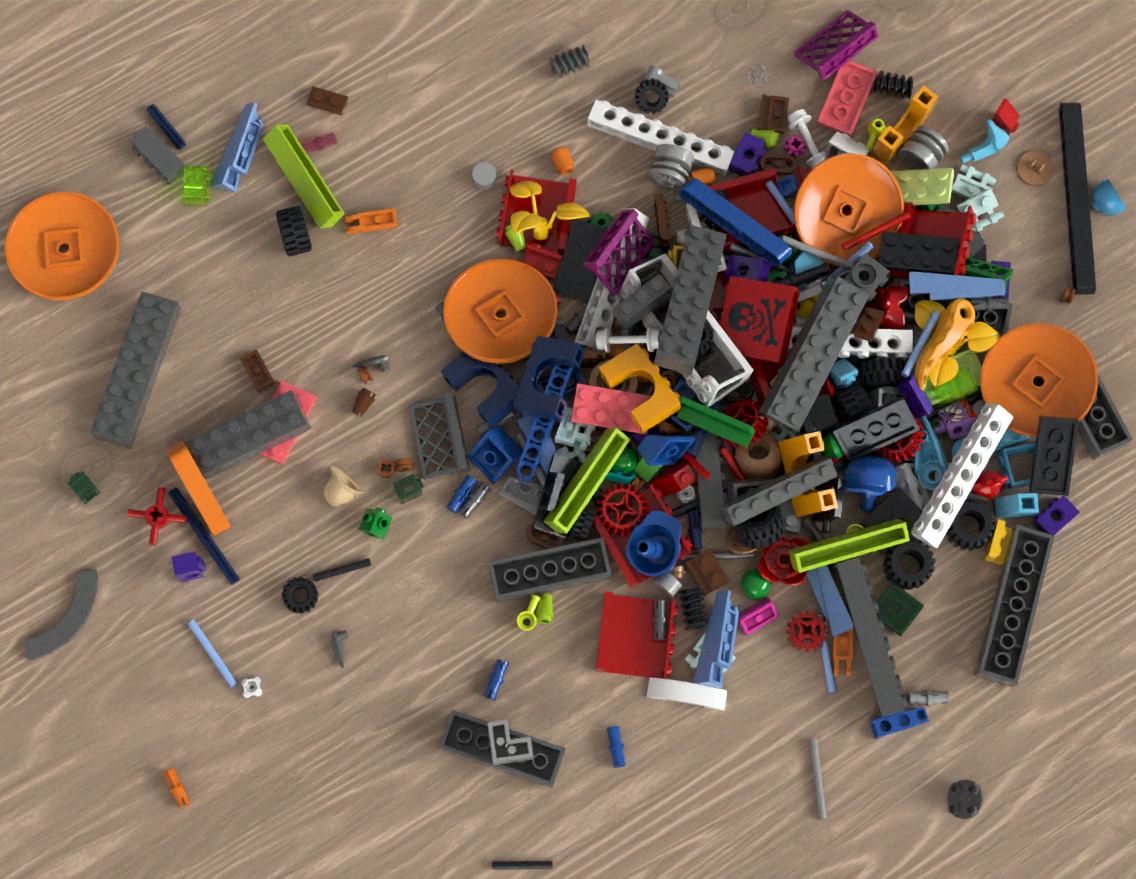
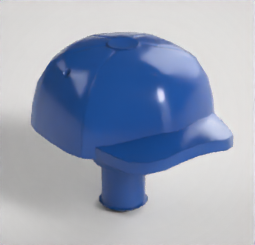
(871, 478)
(655, 544)

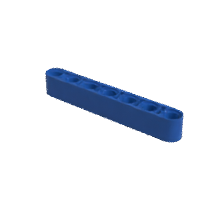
(735, 222)
(542, 427)

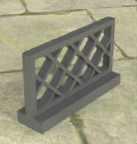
(456, 436)

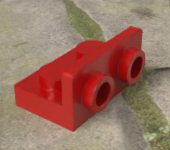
(542, 260)

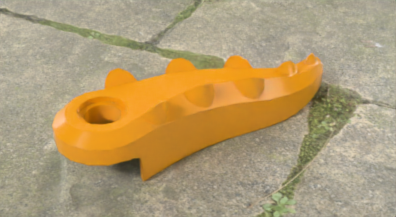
(946, 336)

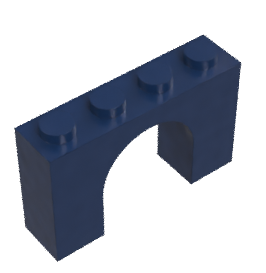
(544, 354)
(496, 405)

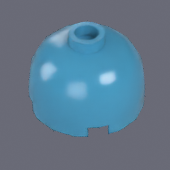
(1107, 199)

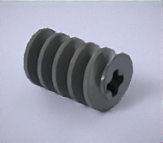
(569, 61)

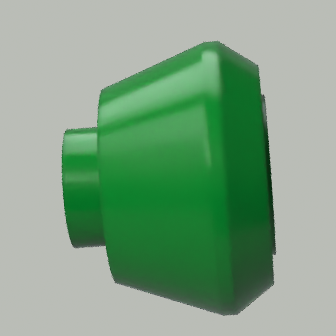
(831, 447)

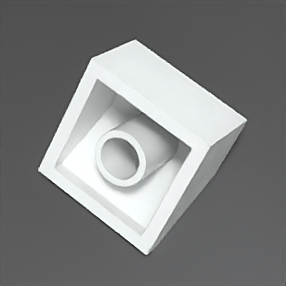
(843, 144)

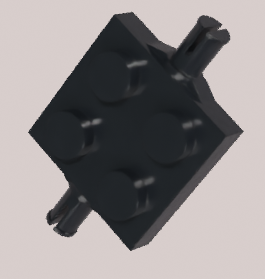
(832, 514)

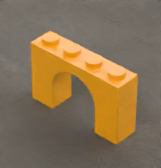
(894, 138)
(636, 363)
(795, 454)

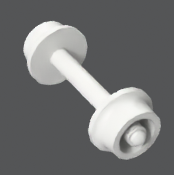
(799, 120)
(605, 339)

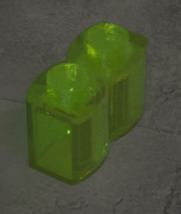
(196, 186)
(957, 388)

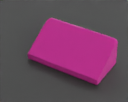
(757, 615)

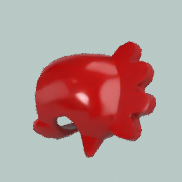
(989, 484)

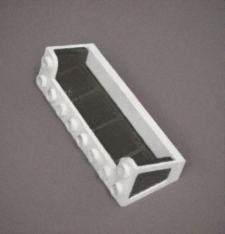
(716, 370)

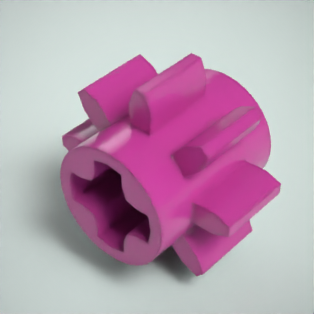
(798, 144)

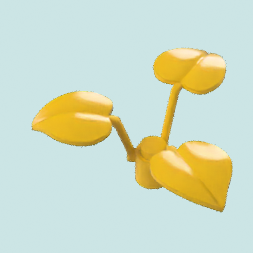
(524, 220)
(979, 339)

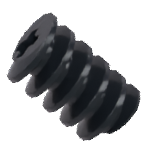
(894, 84)
(694, 608)

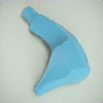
(996, 140)

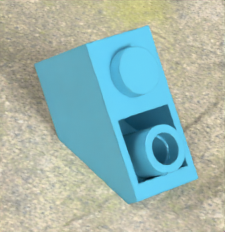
(804, 262)
(842, 374)
(1016, 506)

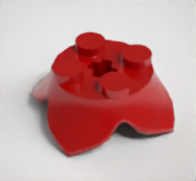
(888, 301)
(773, 570)

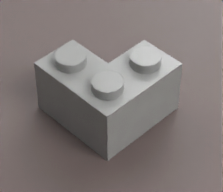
(507, 750)

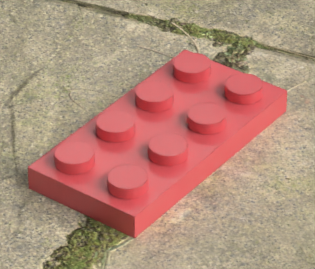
(847, 98)
(307, 400)
(606, 407)

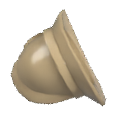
(340, 488)

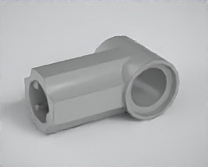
(671, 84)

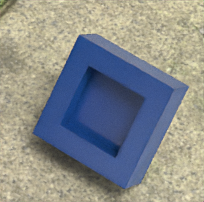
(788, 186)

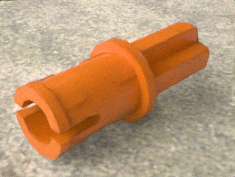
(176, 787)

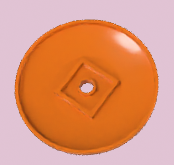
(843, 181)
(56, 221)
(497, 287)
(1045, 353)

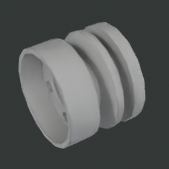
(923, 149)
(671, 166)

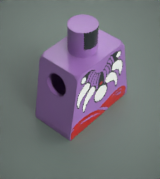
(955, 419)

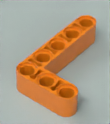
(197, 487)

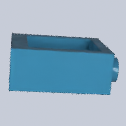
(1004, 463)

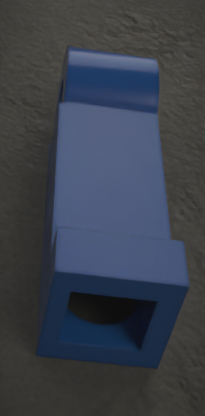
(898, 722)

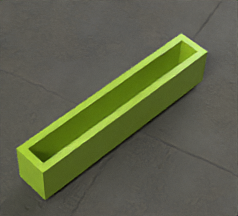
(303, 176)
(587, 480)
(849, 545)

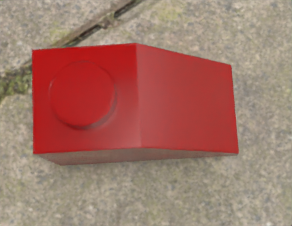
(1006, 117)
(674, 479)

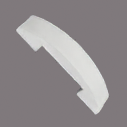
(687, 693)

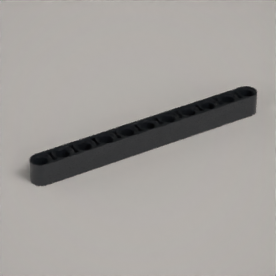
(1077, 198)

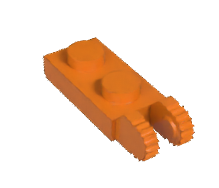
(372, 221)
(843, 651)

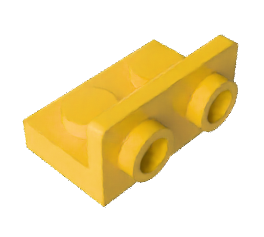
(998, 543)

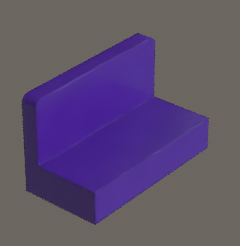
(915, 397)

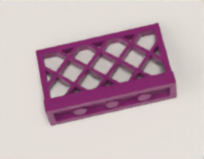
(844, 50)
(612, 239)

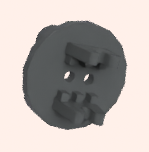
(967, 790)

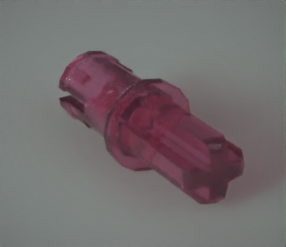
(319, 143)

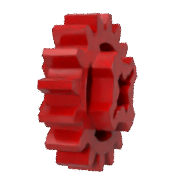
(798, 621)

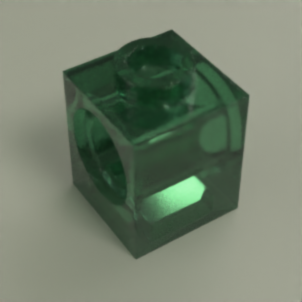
(83, 487)
(407, 496)

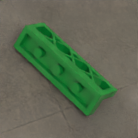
(992, 271)
(715, 422)

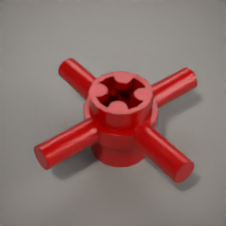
(161, 521)

